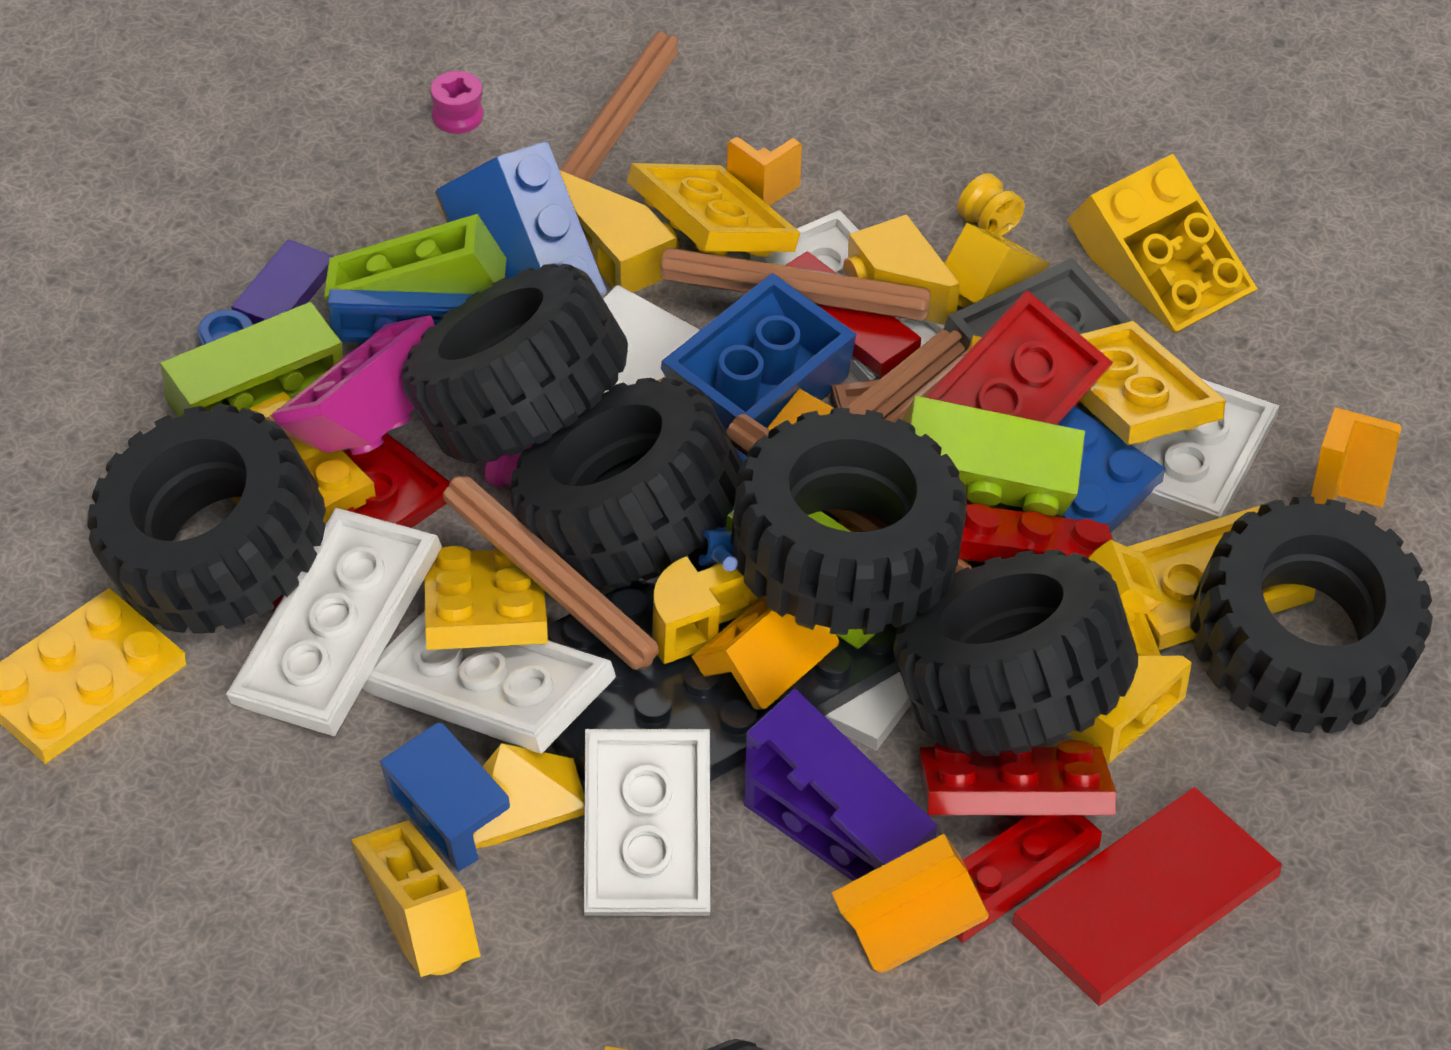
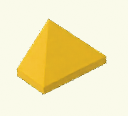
(540, 790)

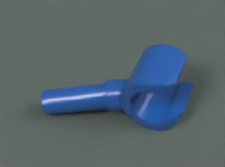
(719, 550)

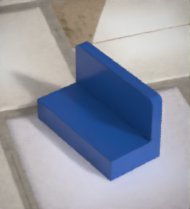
(444, 792)

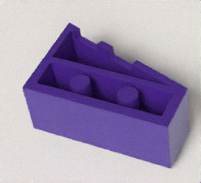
(828, 792)

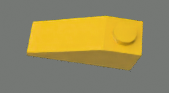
(621, 234)
(418, 898)

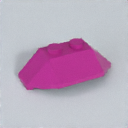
(356, 396)

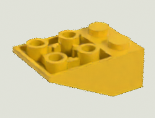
(1162, 245)

